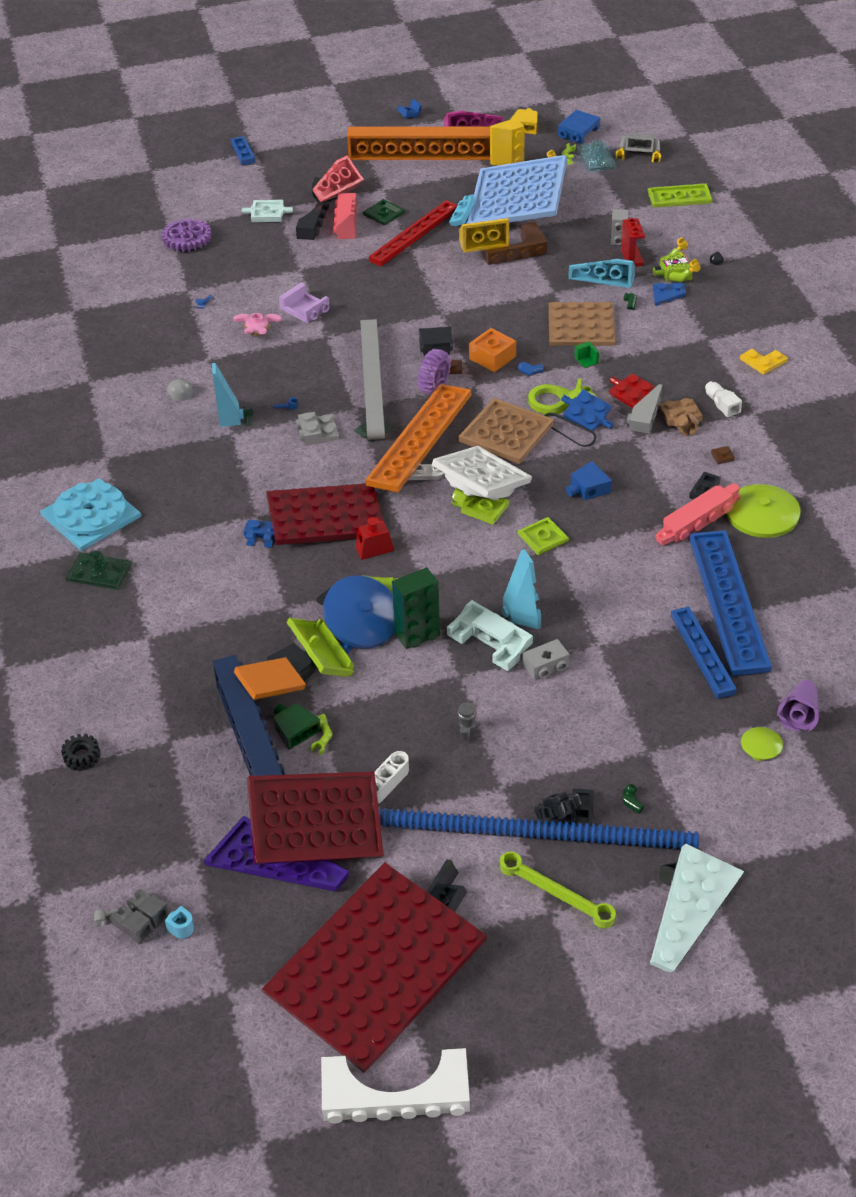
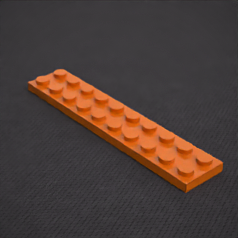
(418, 438)

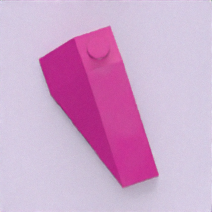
(470, 119)

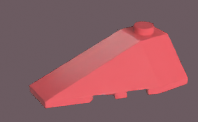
(339, 179)

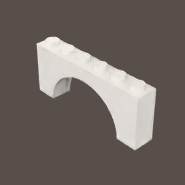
(349, 1099)

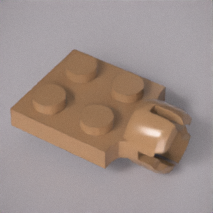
(682, 414)

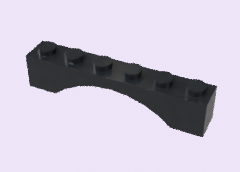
(309, 225)

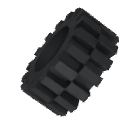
(81, 761)

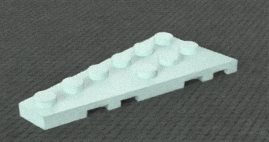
(694, 897)

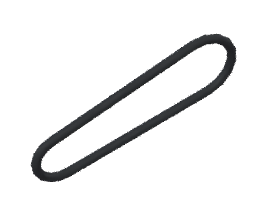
(551, 413)

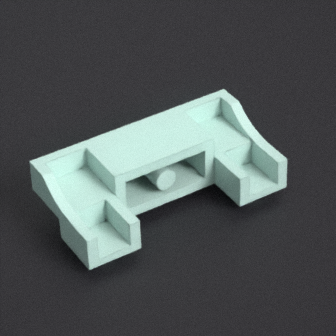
(493, 630)

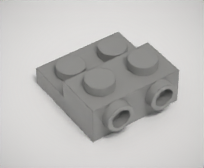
(316, 429)

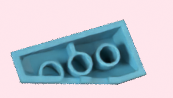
(227, 403)
(521, 595)

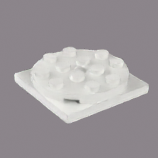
(481, 473)

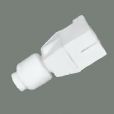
(724, 399)

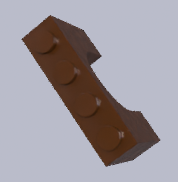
(532, 245)

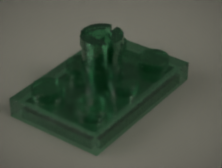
(98, 570)

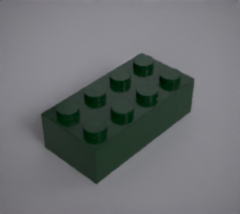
(416, 608)

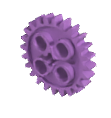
(186, 234)

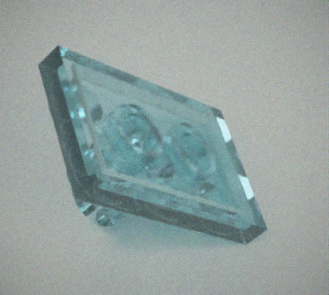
(596, 157)

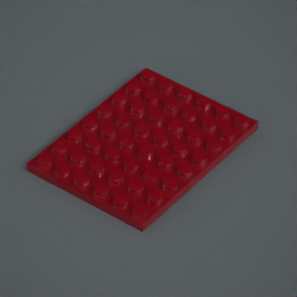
(374, 966)

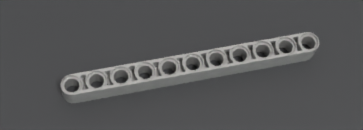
(372, 380)

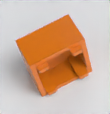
(492, 350)

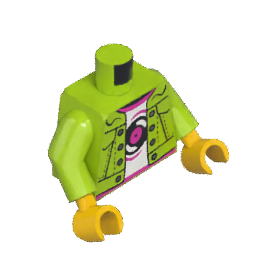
(676, 265)

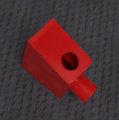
(373, 539)

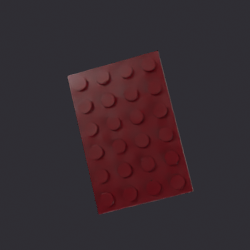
(321, 512)
(314, 817)

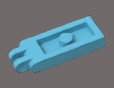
(462, 211)

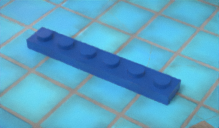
(703, 652)

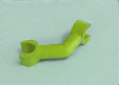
(566, 152)
(325, 738)

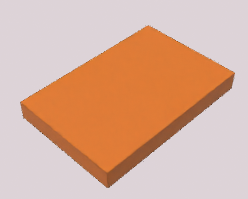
(269, 678)

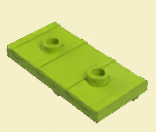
(322, 647)

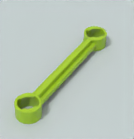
(557, 890)

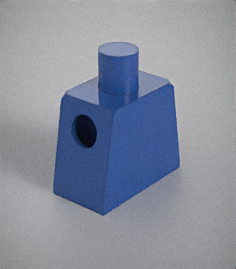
(589, 482)

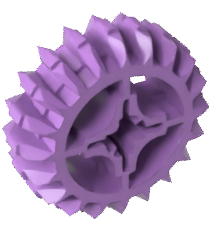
(434, 370)

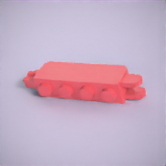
(698, 513)

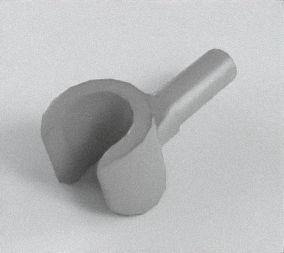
(101, 915)

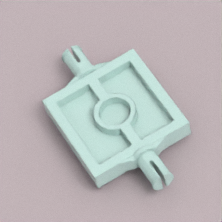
(267, 210)

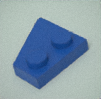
(668, 292)

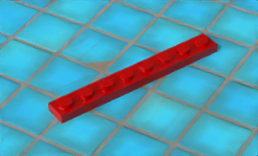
(412, 233)

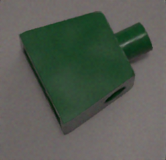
(295, 724)

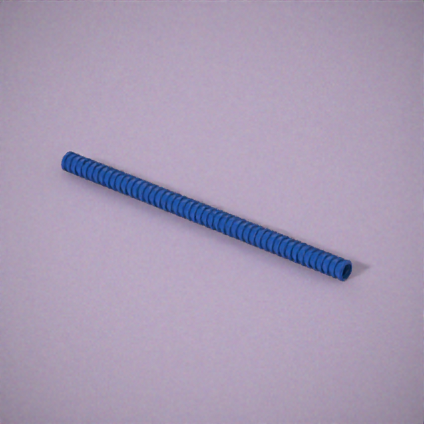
(537, 829)

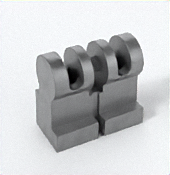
(147, 913)

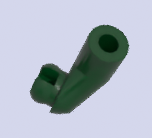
(631, 298)

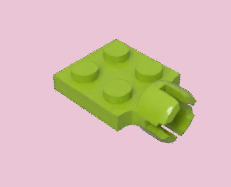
(480, 507)

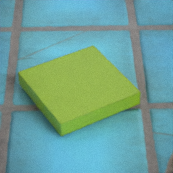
(543, 536)

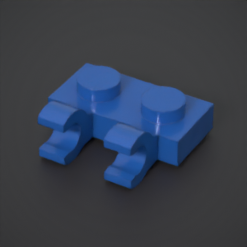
(259, 529)

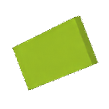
(679, 195)

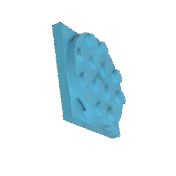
(90, 513)

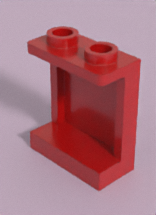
(631, 232)

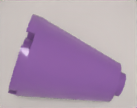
(800, 707)

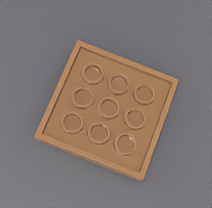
(581, 322)
(506, 430)

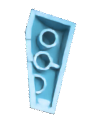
(609, 272)

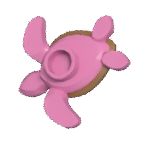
(255, 323)

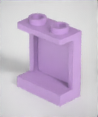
(303, 305)

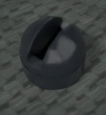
(716, 258)

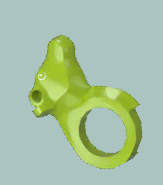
(560, 406)

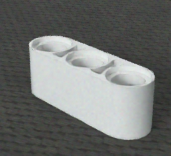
(391, 773)

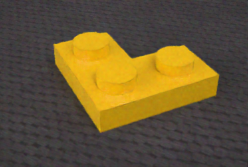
(763, 363)

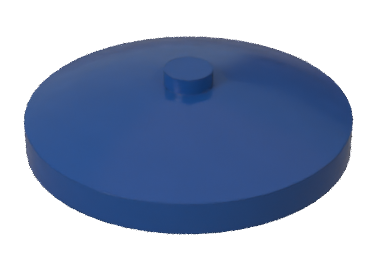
(360, 612)

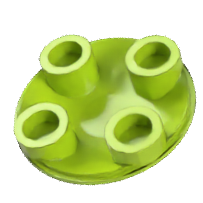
(761, 743)

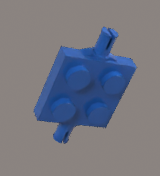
(587, 410)

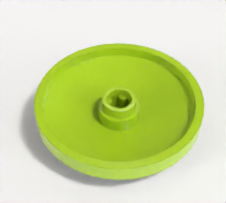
(764, 511)

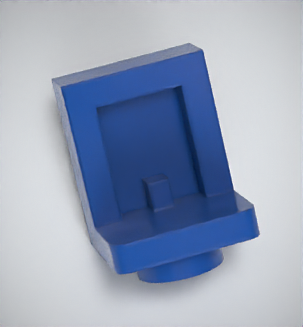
(412, 111)

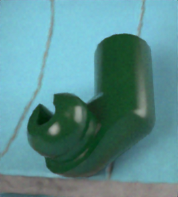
(629, 798)

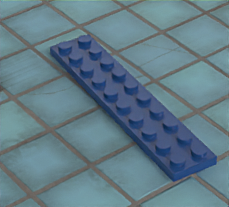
(729, 603)

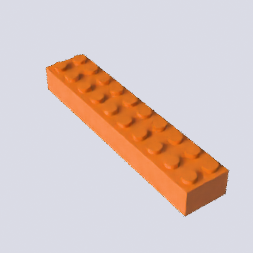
(418, 143)

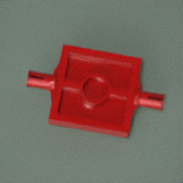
(630, 390)

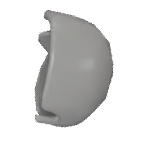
(180, 389)

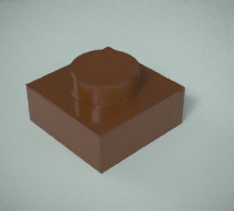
(456, 367)
(722, 455)

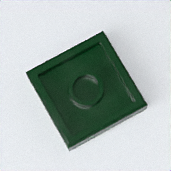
(383, 212)

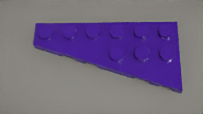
(236, 854)

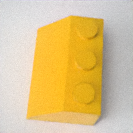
(507, 142)
(484, 235)

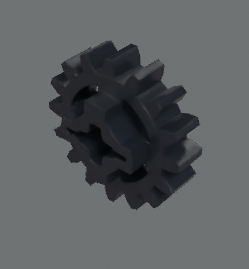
(557, 806)

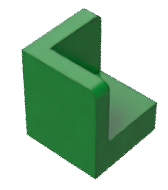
(586, 354)

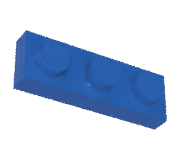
(242, 150)

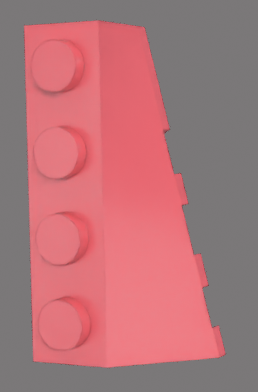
(345, 216)

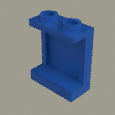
(578, 125)

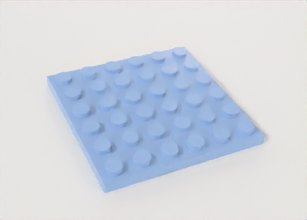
(519, 190)

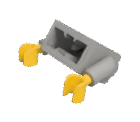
(639, 142)

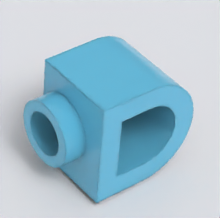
(180, 923)

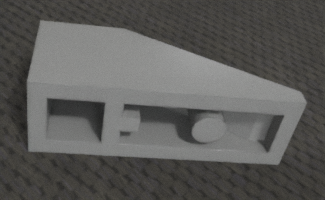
(645, 411)

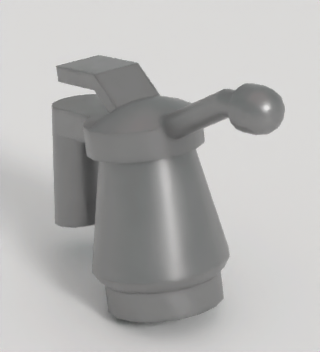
(467, 716)

